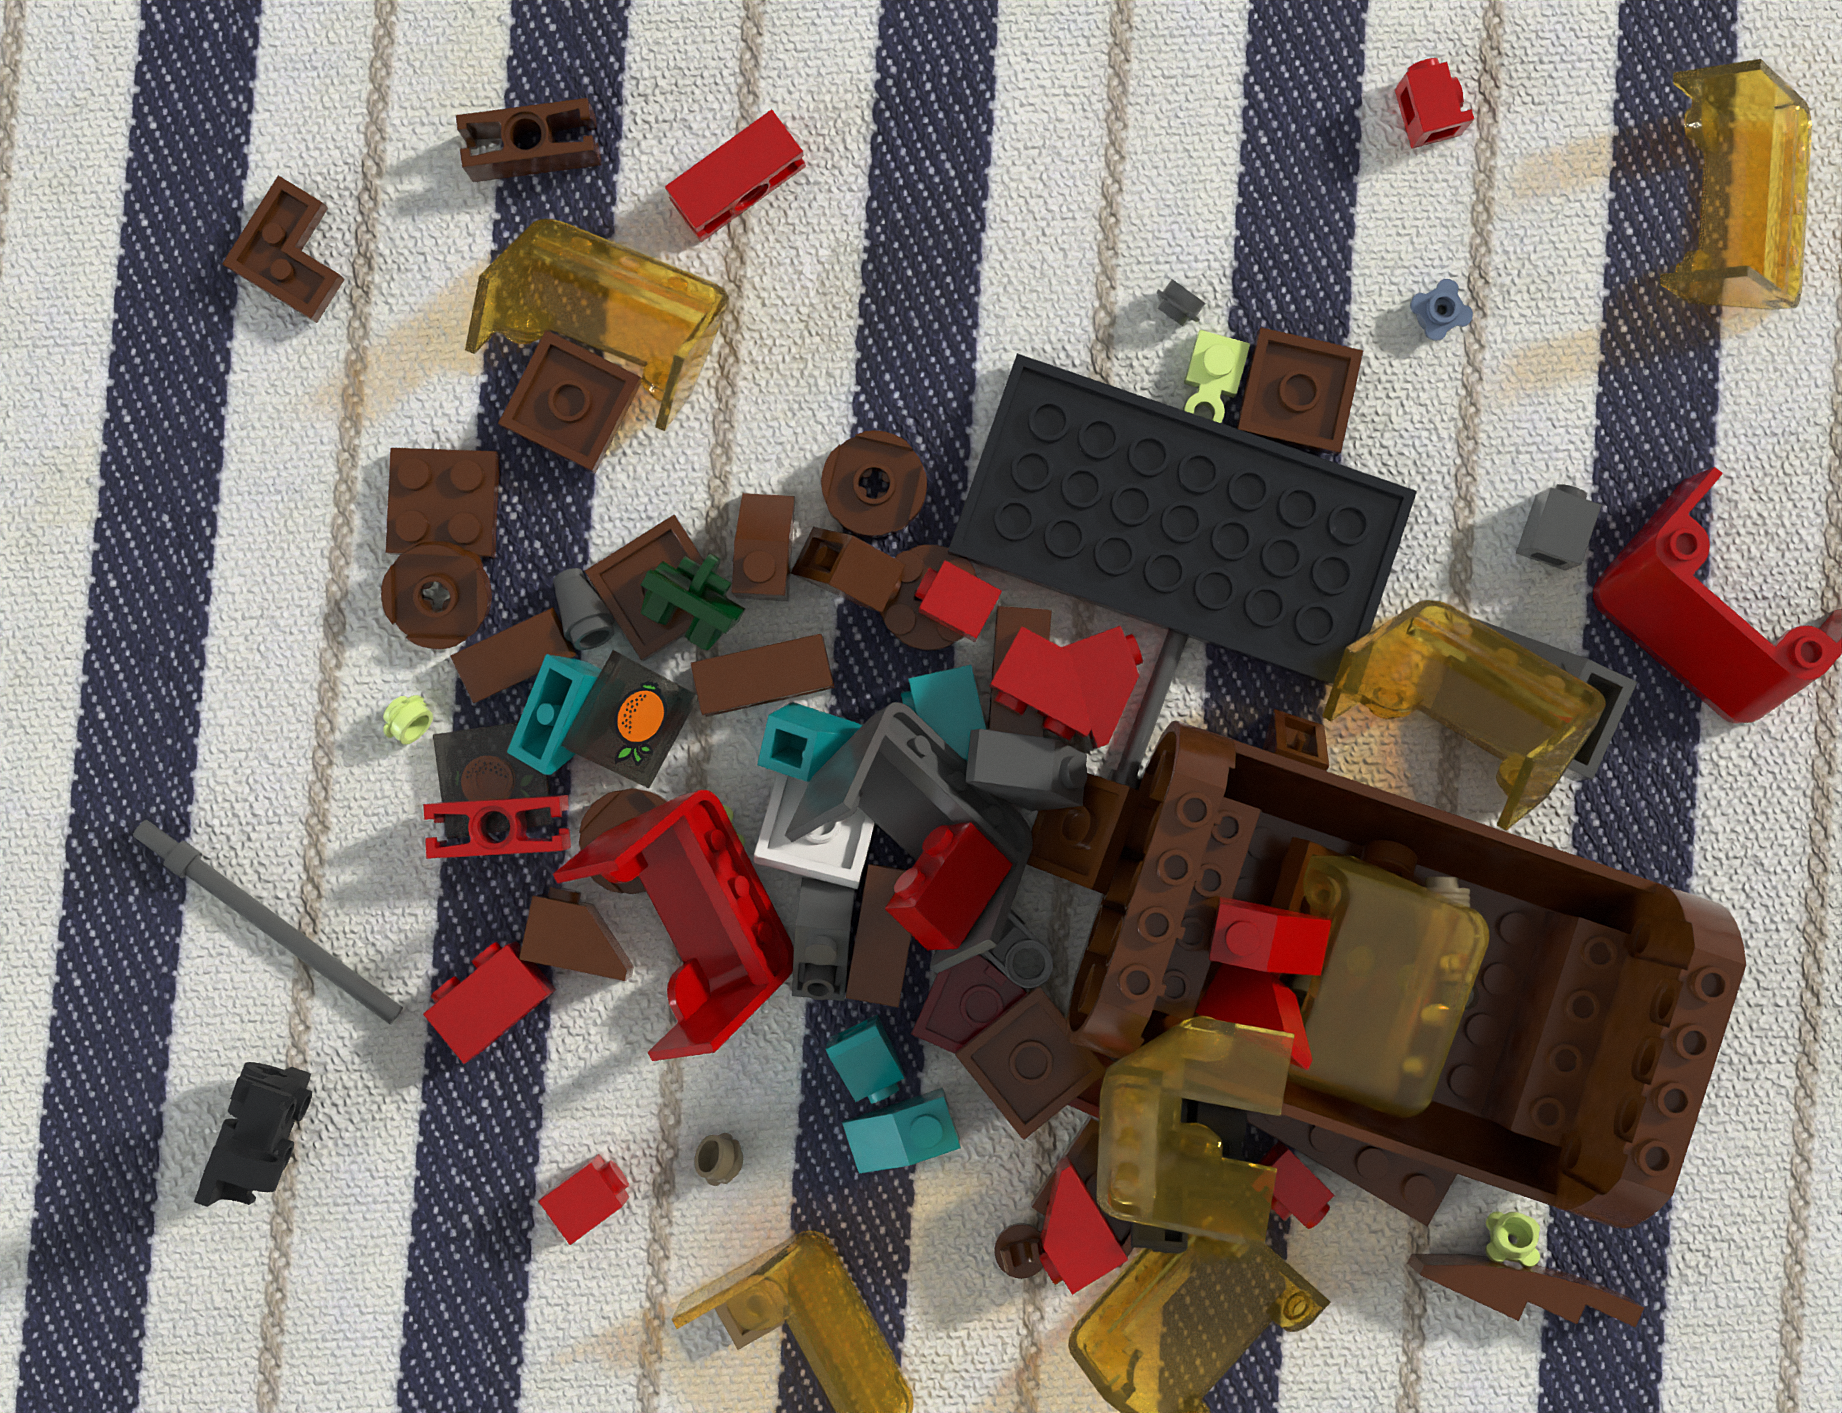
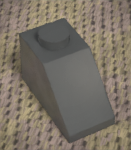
(1027, 769)

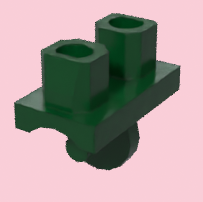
(696, 591)

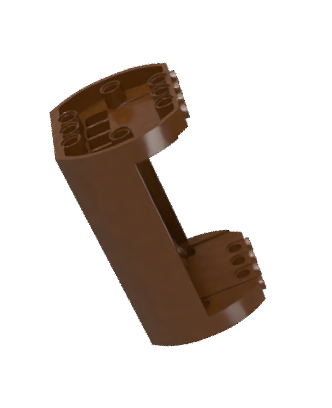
(1582, 1023)

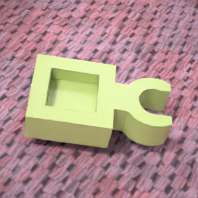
(1214, 370)

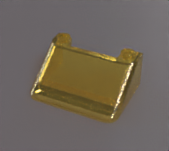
(1387, 985)

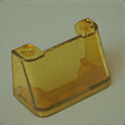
(1185, 1320)

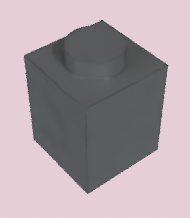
(1559, 527)

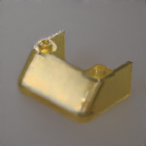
(1752, 188)
(605, 298)
(1477, 687)
(1175, 1171)
(818, 1299)

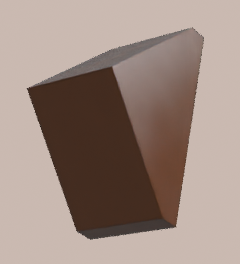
(1297, 739)

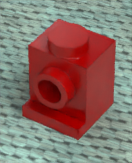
(1431, 103)
(1296, 1188)

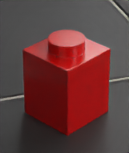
(957, 599)
(586, 1198)

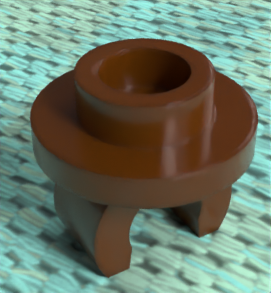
(1018, 1250)

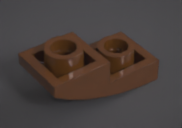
(511, 655)

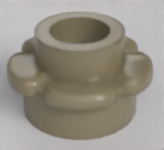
(718, 1159)

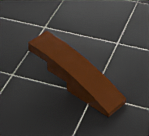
(1510, 1286)

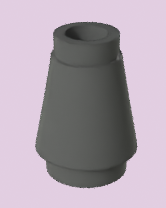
(582, 612)

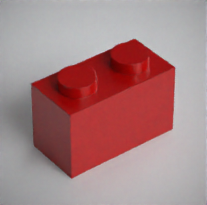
(948, 886)
(488, 1001)

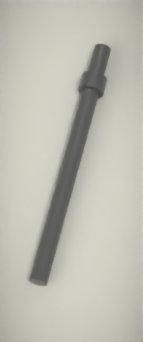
(1149, 711)
(186, 861)

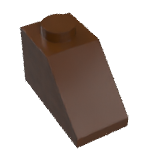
(763, 547)
(849, 568)
(572, 936)

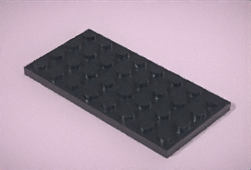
(1181, 521)

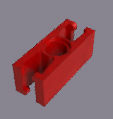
(736, 175)
(481, 842)

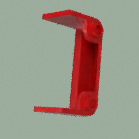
(1692, 631)
(711, 908)

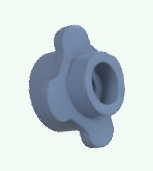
(1437, 324)

